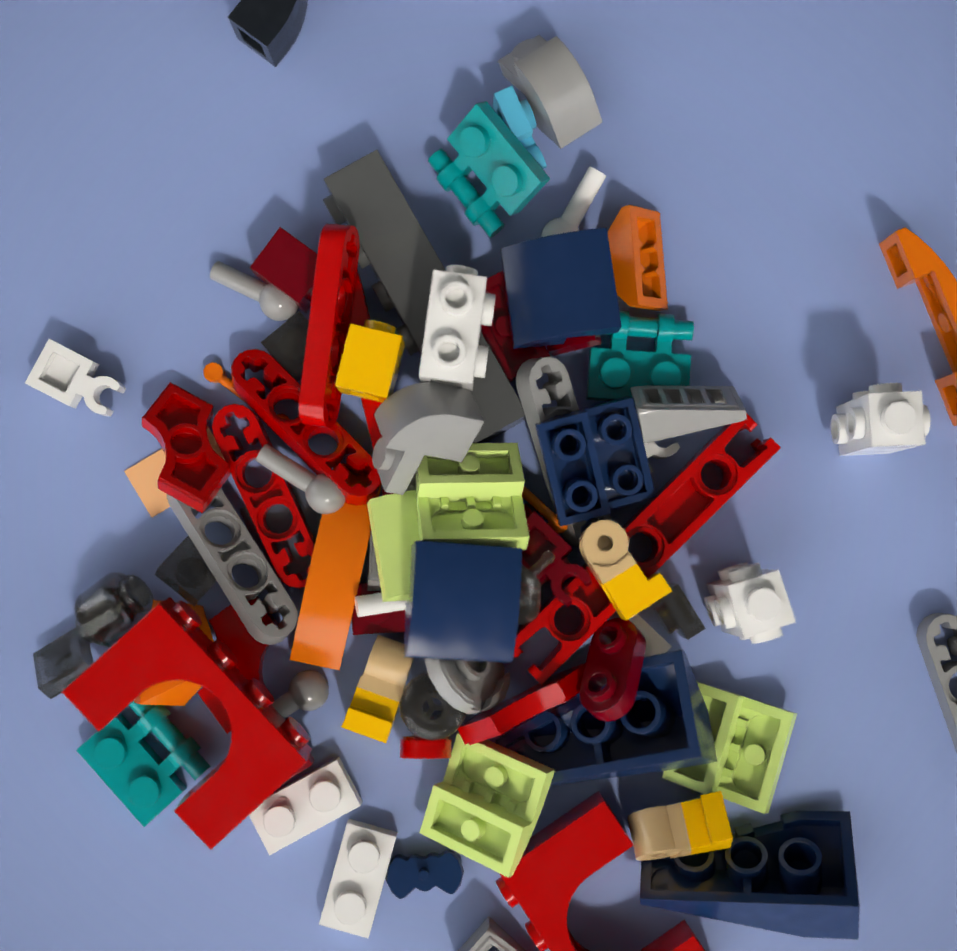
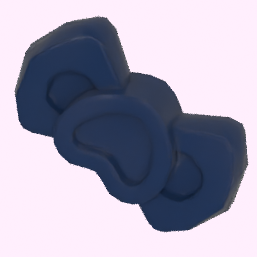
(424, 873)

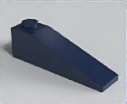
(659, 733)
(773, 877)

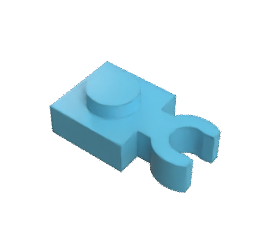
(519, 119)

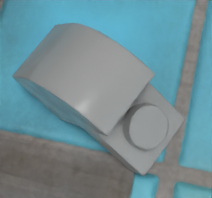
(553, 87)
(419, 422)

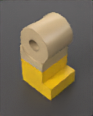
(607, 556)
(379, 690)
(681, 828)

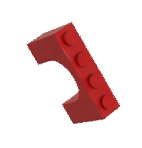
(174, 648)
(559, 862)

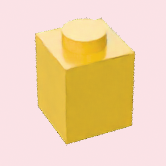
(370, 361)

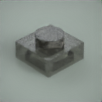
(288, 344)
(186, 572)
(677, 614)
(61, 662)

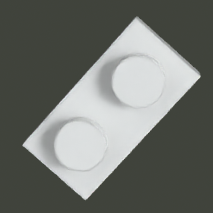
(305, 805)
(358, 878)

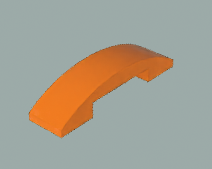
(914, 261)
(332, 583)

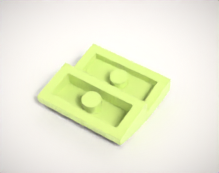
(473, 498)
(393, 532)
(748, 746)
(487, 804)

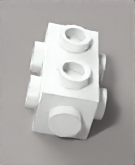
(453, 327)
(880, 421)
(749, 602)

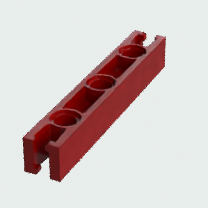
(668, 521)

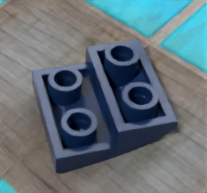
(560, 288)
(595, 460)
(463, 602)

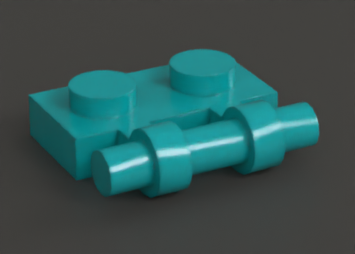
(498, 161)
(617, 369)
(135, 769)

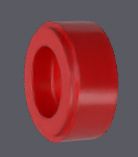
(419, 748)

